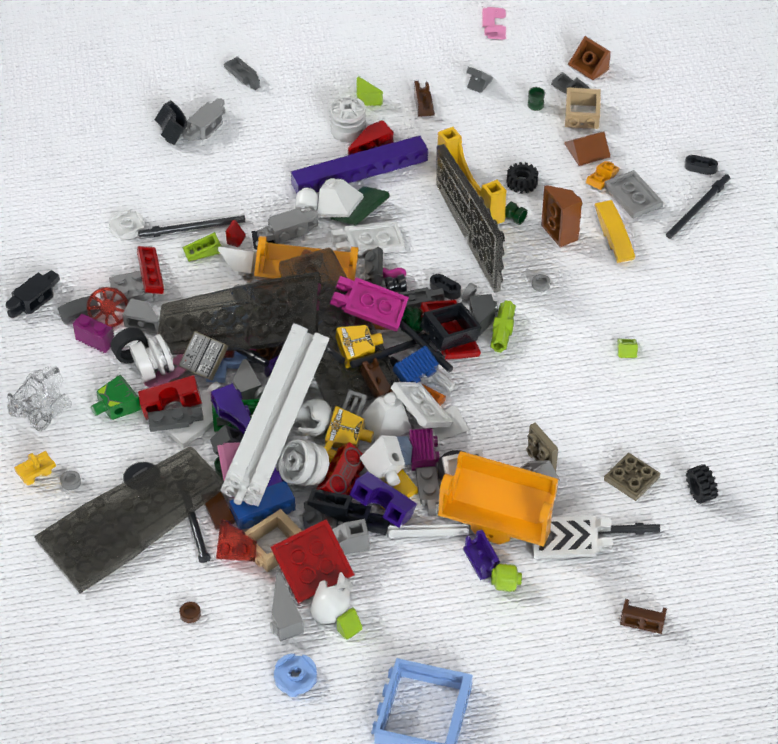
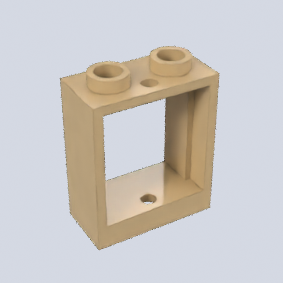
(583, 97)
(276, 520)

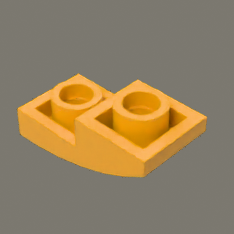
(603, 172)

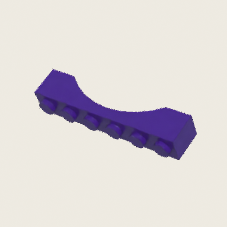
(230, 407)

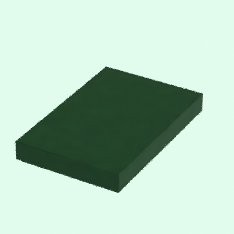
(372, 199)

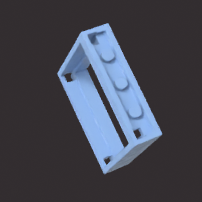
(428, 674)

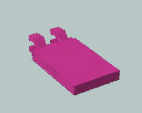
(370, 302)

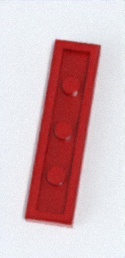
(150, 270)

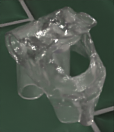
(44, 404)

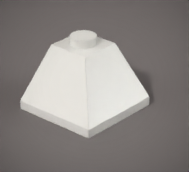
(337, 199)
(239, 260)
(386, 417)

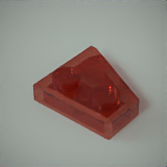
(235, 544)

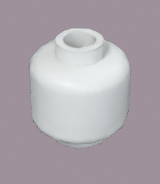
(307, 200)

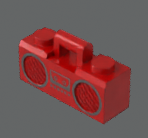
(342, 470)

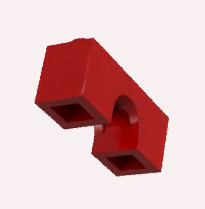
(181, 390)

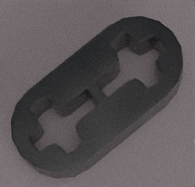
(701, 164)
(449, 286)

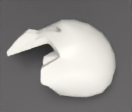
(314, 418)
(329, 602)

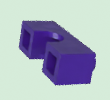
(373, 490)

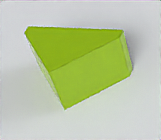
(369, 93)

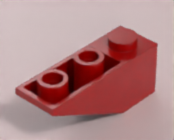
(372, 137)

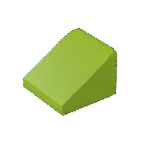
(627, 348)
(349, 624)

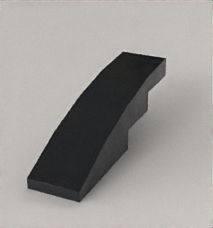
(344, 510)

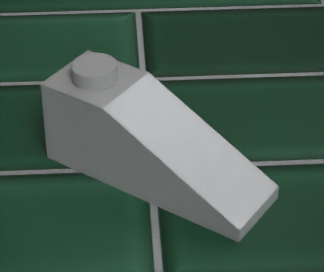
(285, 615)

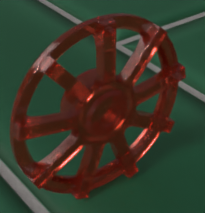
(107, 306)

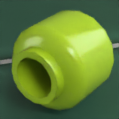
(506, 577)

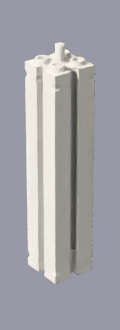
(274, 416)

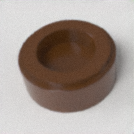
(190, 612)

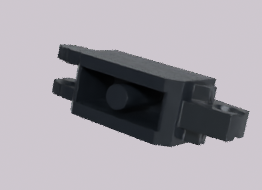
(32, 294)

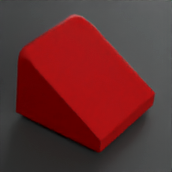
(235, 234)

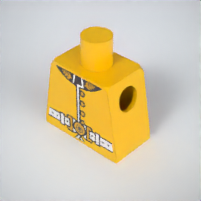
(356, 342)
(347, 428)

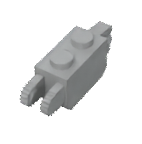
(205, 121)
(289, 225)

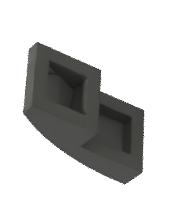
(562, 81)
(73, 309)

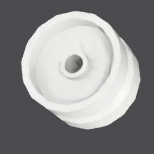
(303, 463)

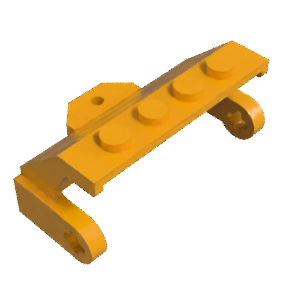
(271, 254)
(499, 499)

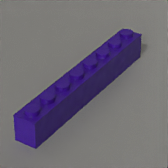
(362, 164)

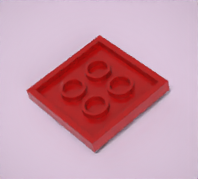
(311, 558)

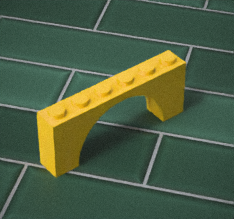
(493, 192)

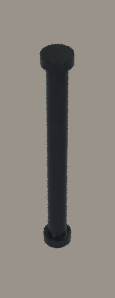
(203, 555)

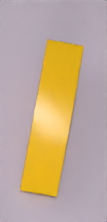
(614, 231)

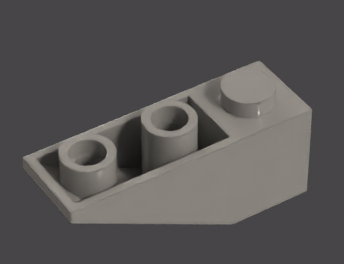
(352, 536)

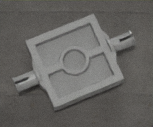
(130, 285)

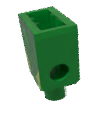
(116, 399)

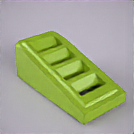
(210, 240)

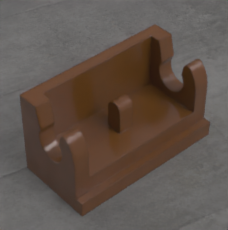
(423, 100)
(375, 379)
(643, 618)

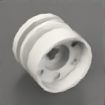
(347, 118)
(152, 358)

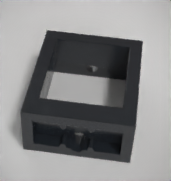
(439, 336)

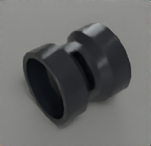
(396, 284)

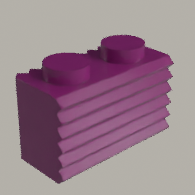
(93, 333)
(423, 448)

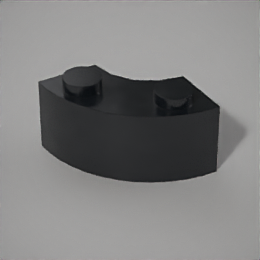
(171, 121)

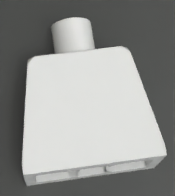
(384, 459)

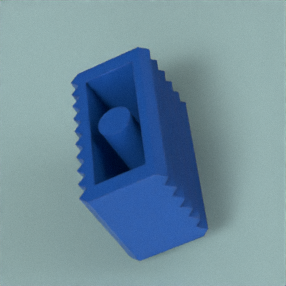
(416, 366)

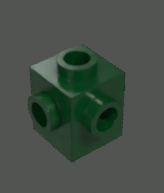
(413, 318)

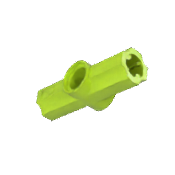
(503, 326)

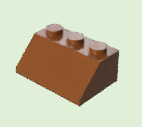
(561, 214)

